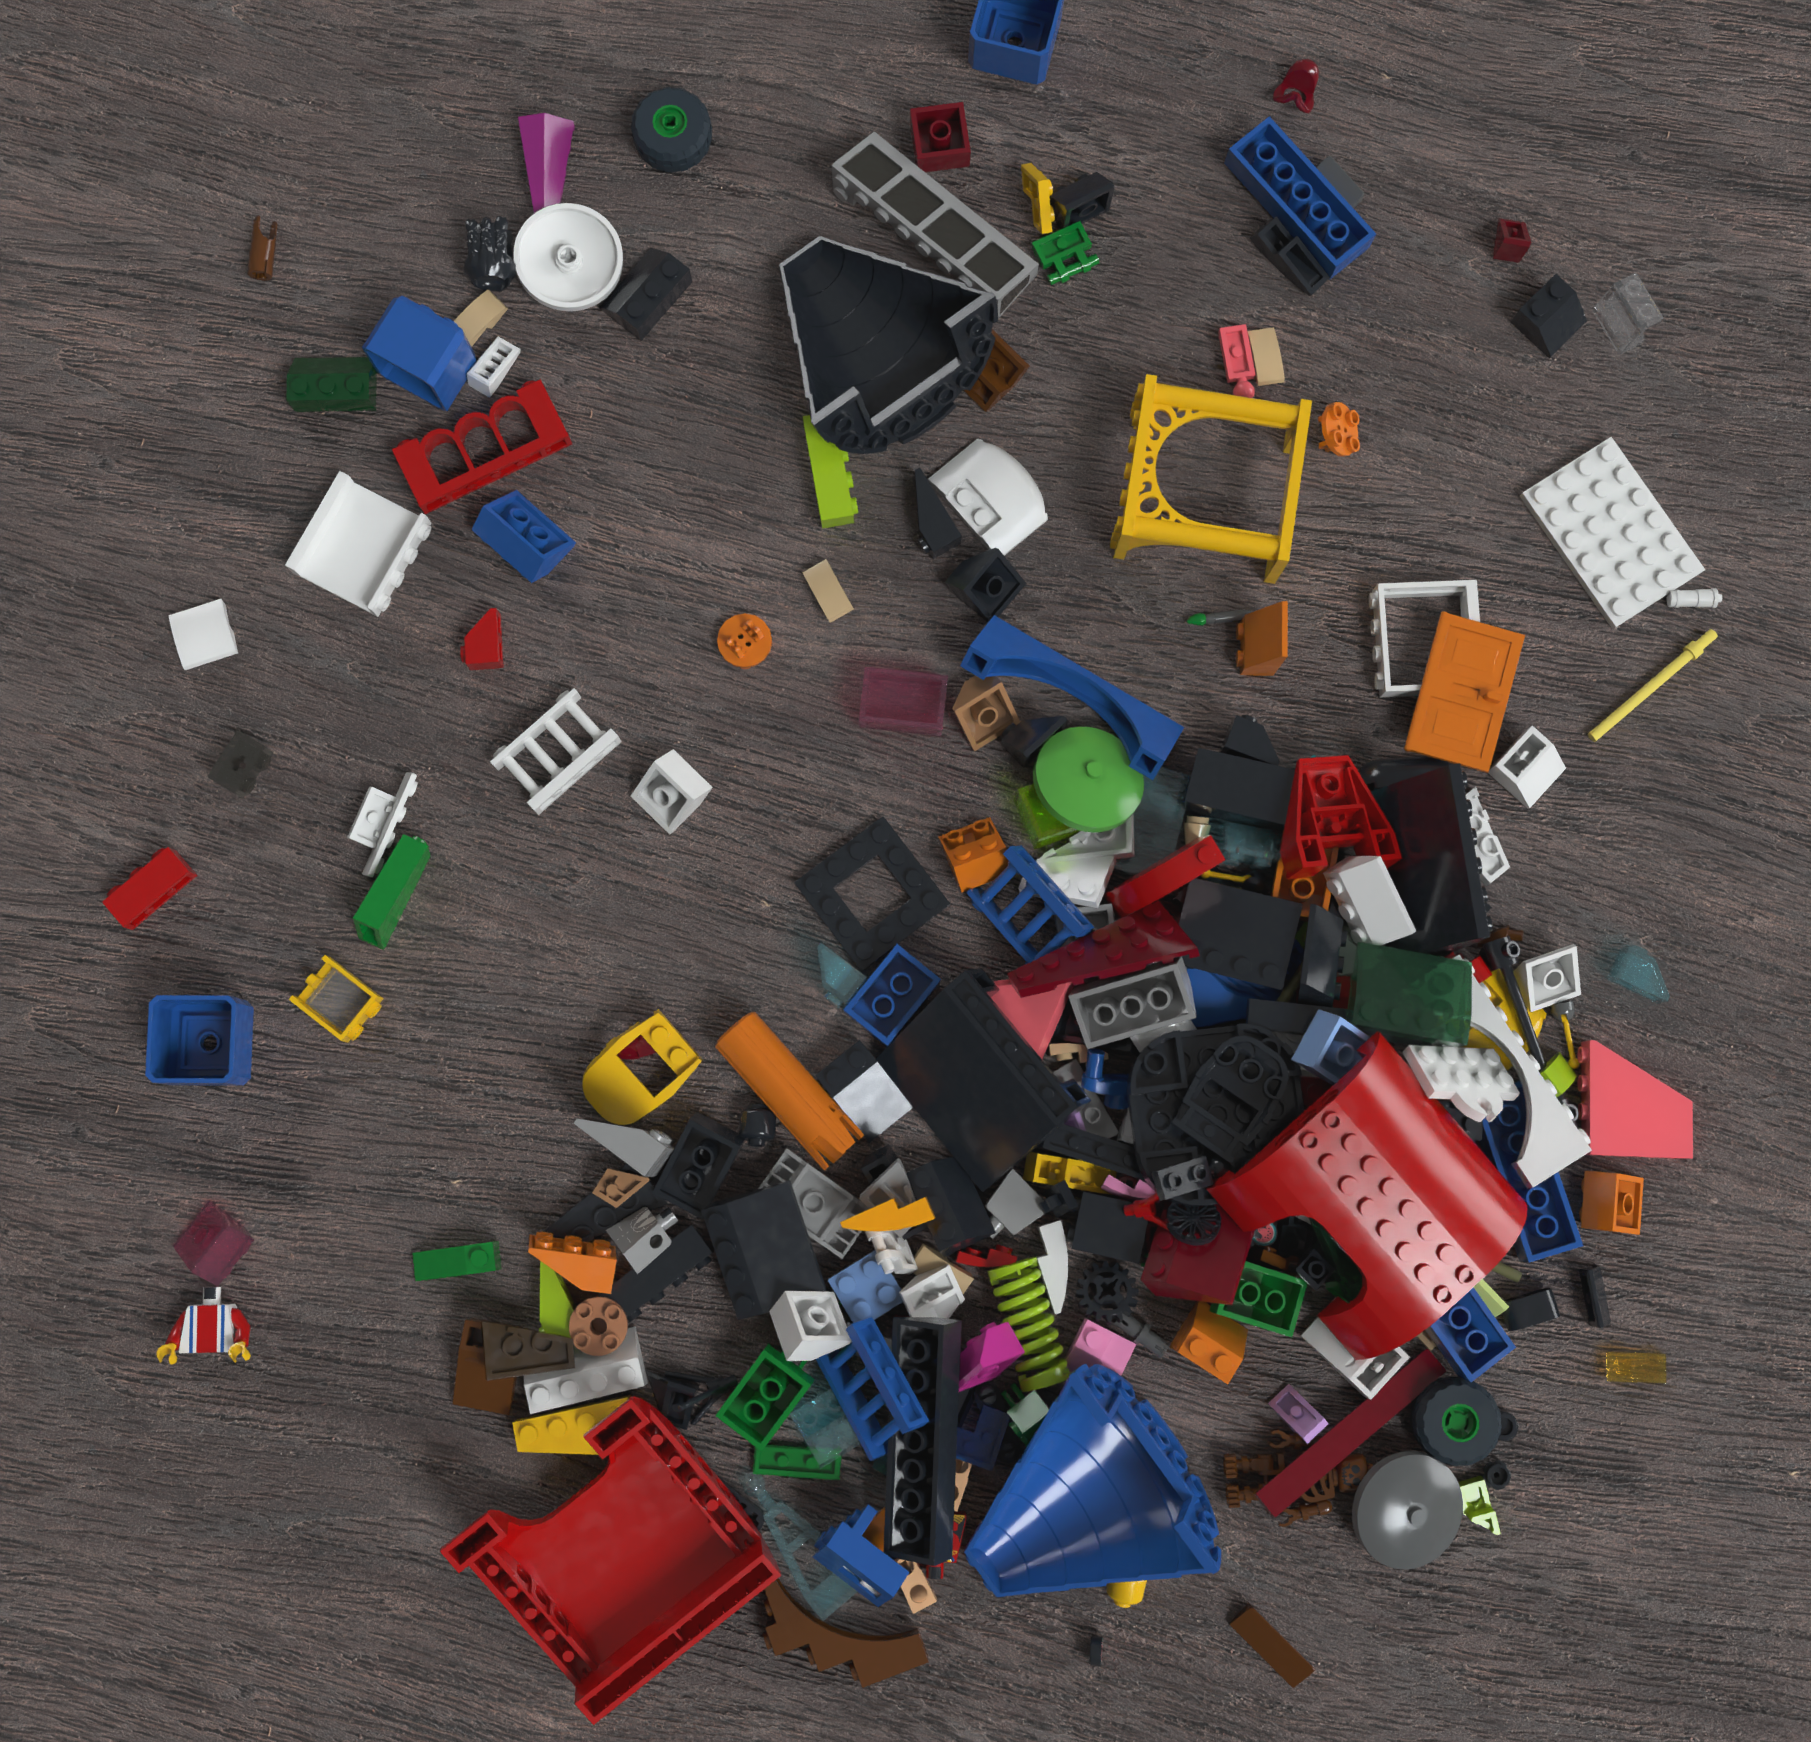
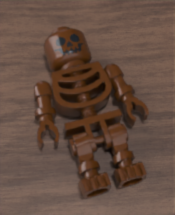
(1344, 1475)

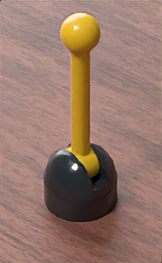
(1251, 880)

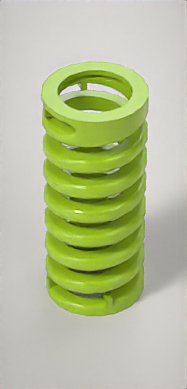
(1058, 1368)

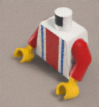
(208, 1329)

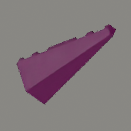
(546, 152)

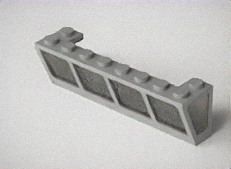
(932, 219)

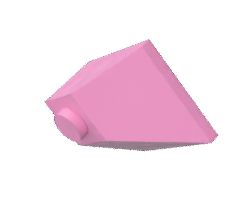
(1099, 1346)

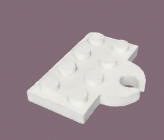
(1466, 1076)

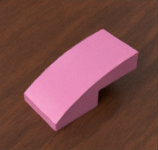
(1121, 1190)

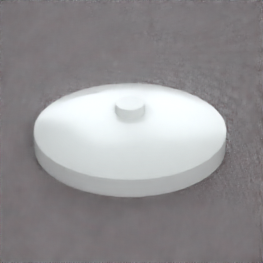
(568, 257)

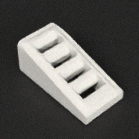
(485, 381)

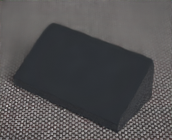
(1595, 1296)

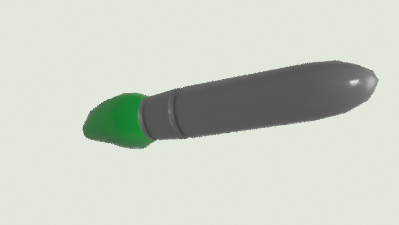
(1217, 617)

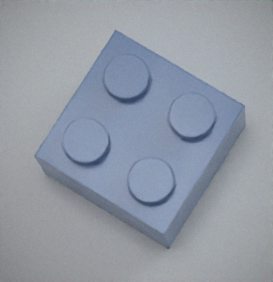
(866, 1289)

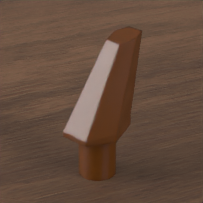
(1515, 935)

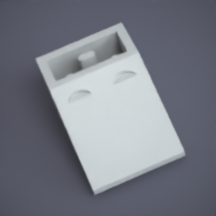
(1364, 1375)

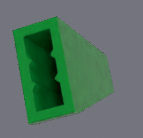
(391, 891)

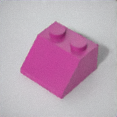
(988, 1355)

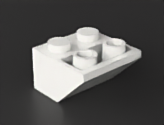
(1528, 767)

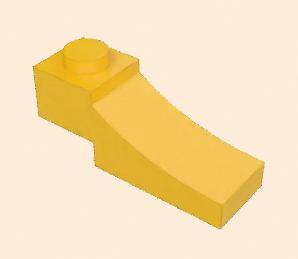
(1076, 1173)

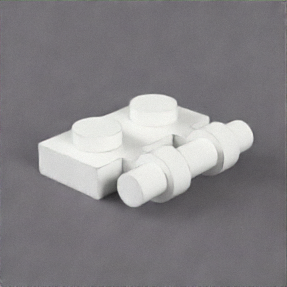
(892, 1252)

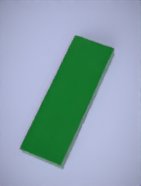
(792, 1462)

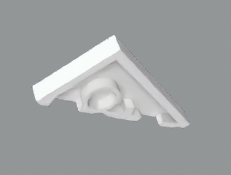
(1095, 844)

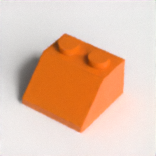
(1611, 1202)

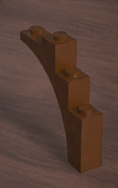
(872, 1655)

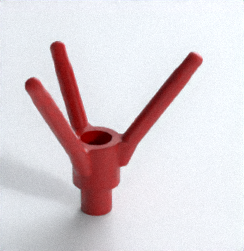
(1147, 1209)

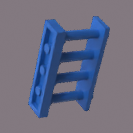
(1037, 883)
(888, 1379)

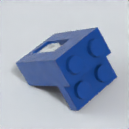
(859, 1561)

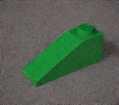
(457, 1261)

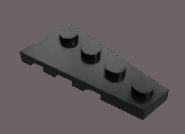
(594, 1215)

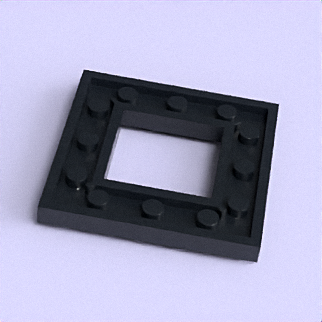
(924, 903)

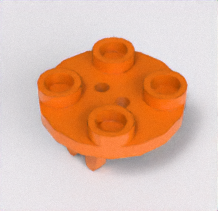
(1339, 429)
(735, 649)

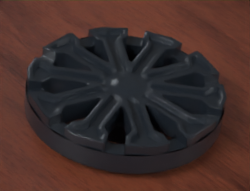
(1193, 1222)

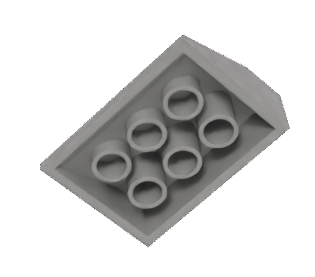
(639, 1148)

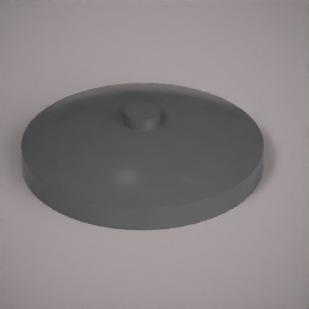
(1407, 1510)

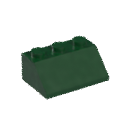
(332, 384)

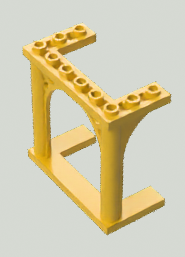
(1143, 529)

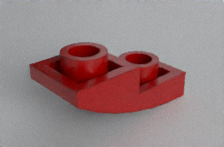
(995, 1257)

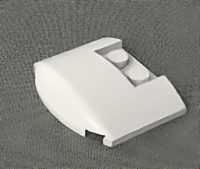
(991, 495)

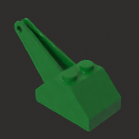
(1264, 1299)
(765, 1397)

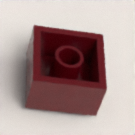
(940, 137)

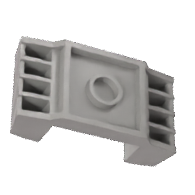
(820, 1202)

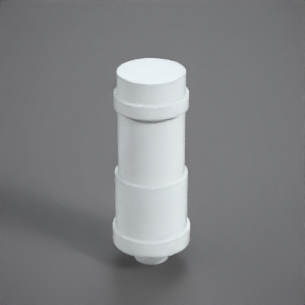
(1694, 598)

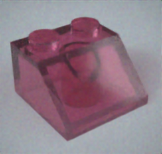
(213, 1244)

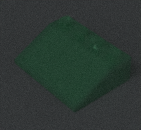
(1411, 995)

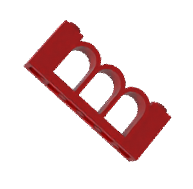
(415, 455)

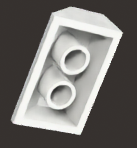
(1368, 900)

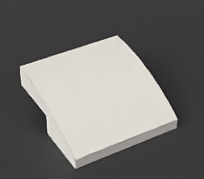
(203, 634)

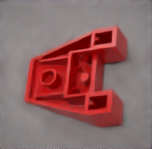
(1332, 810)

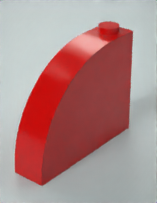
(1164, 876)

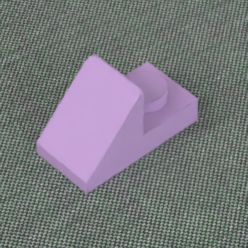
(1298, 1413)

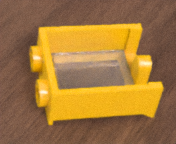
(338, 1000)

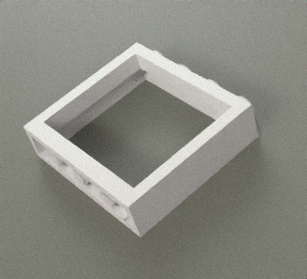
(1469, 609)

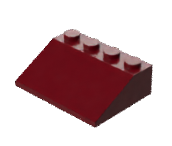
(1201, 1271)

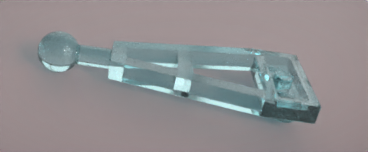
(831, 1591)

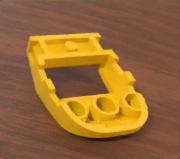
(614, 1087)

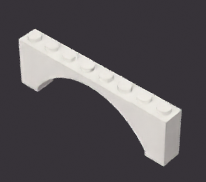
(1550, 1135)

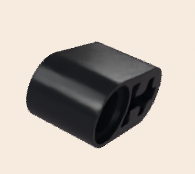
(1530, 1309)

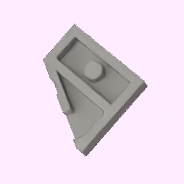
(890, 1185)

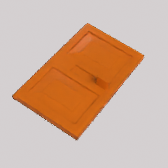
(1464, 692)

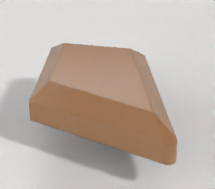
(618, 1186)

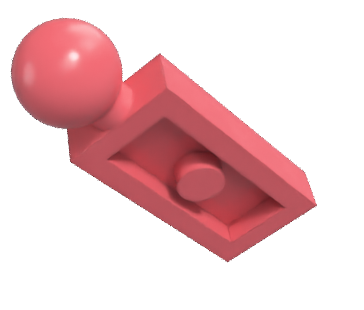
(1237, 359)

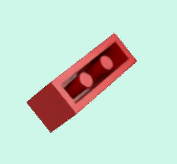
(149, 888)

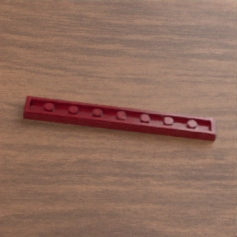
(1349, 1433)

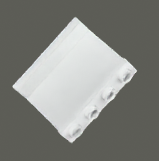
(358, 545)

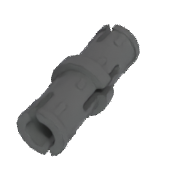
(1143, 1335)

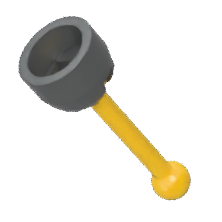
(1564, 1012)

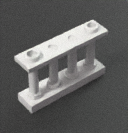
(561, 778)

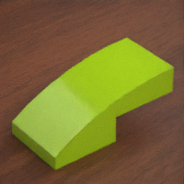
(1559, 1073)

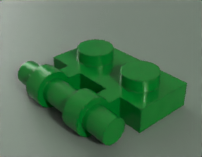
(1063, 245)

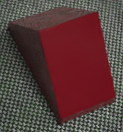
(1511, 240)

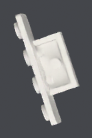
(377, 821)

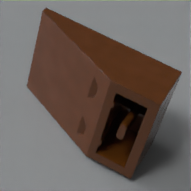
(471, 1387)

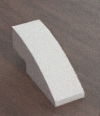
(1054, 1263)

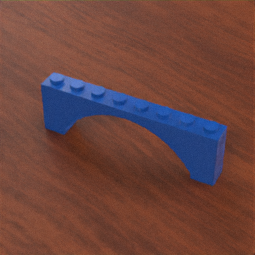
(1010, 652)

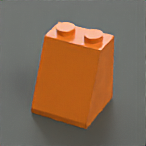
(1211, 1342)

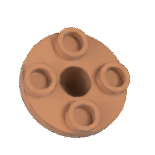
(598, 1326)

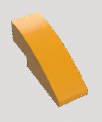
(891, 1217)

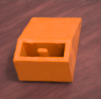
(581, 1263)

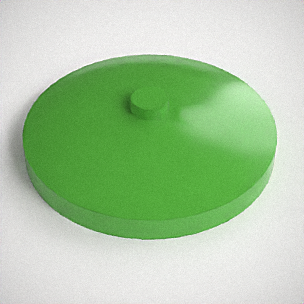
(1087, 779)

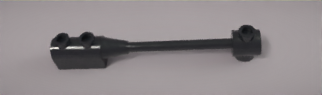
(1501, 955)

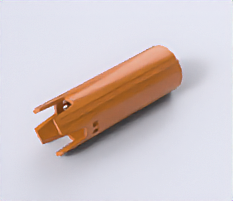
(788, 1089)

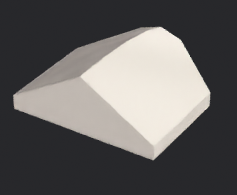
(932, 1294)

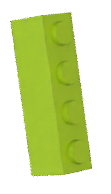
(830, 479)

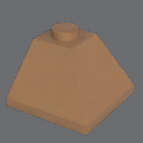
(984, 710)

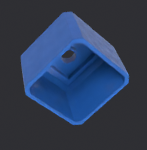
(1031, 21)
(420, 352)
(178, 1034)

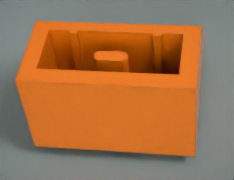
(974, 854)

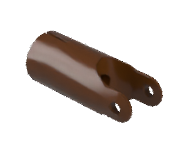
(262, 252)

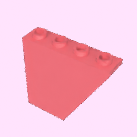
(1035, 1014)
(1629, 1109)

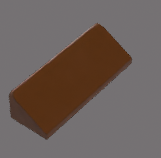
(1271, 1646)

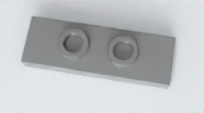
(1093, 1114)

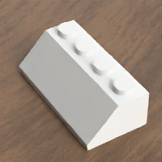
(590, 1378)

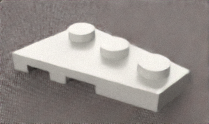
(1488, 846)
(1080, 879)

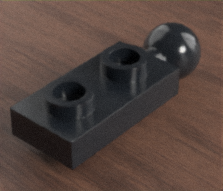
(1188, 1176)

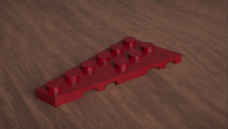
(1110, 951)

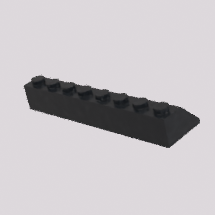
(924, 1459)

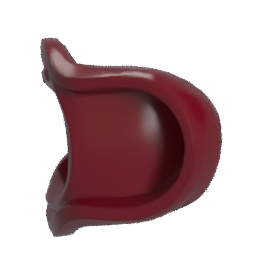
(1302, 77)

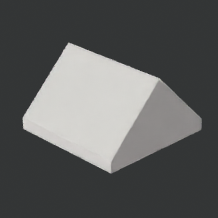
(1549, 978)

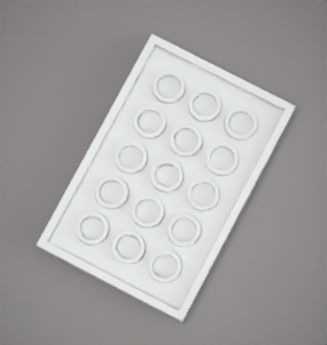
(1612, 532)

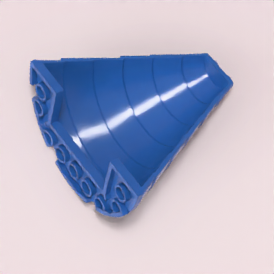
(1096, 1499)

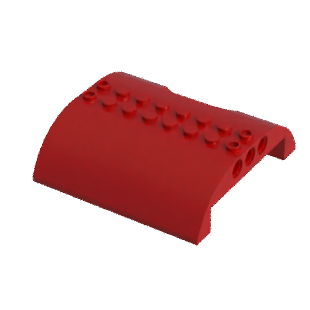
(1392, 1190)
(627, 1563)

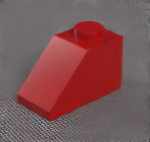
(484, 643)

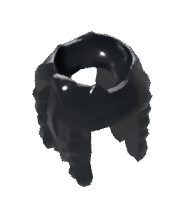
(489, 254)

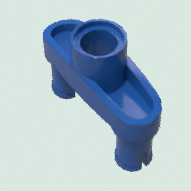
(1112, 1085)

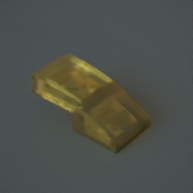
(1636, 1367)

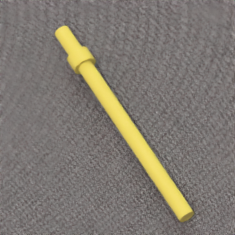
(1691, 652)

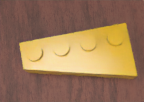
(563, 1429)

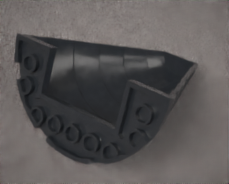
(881, 343)

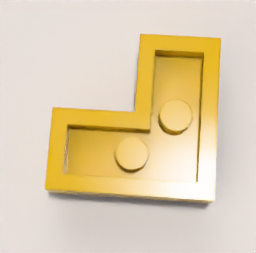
(1039, 190)

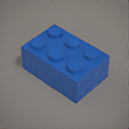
(892, 995)

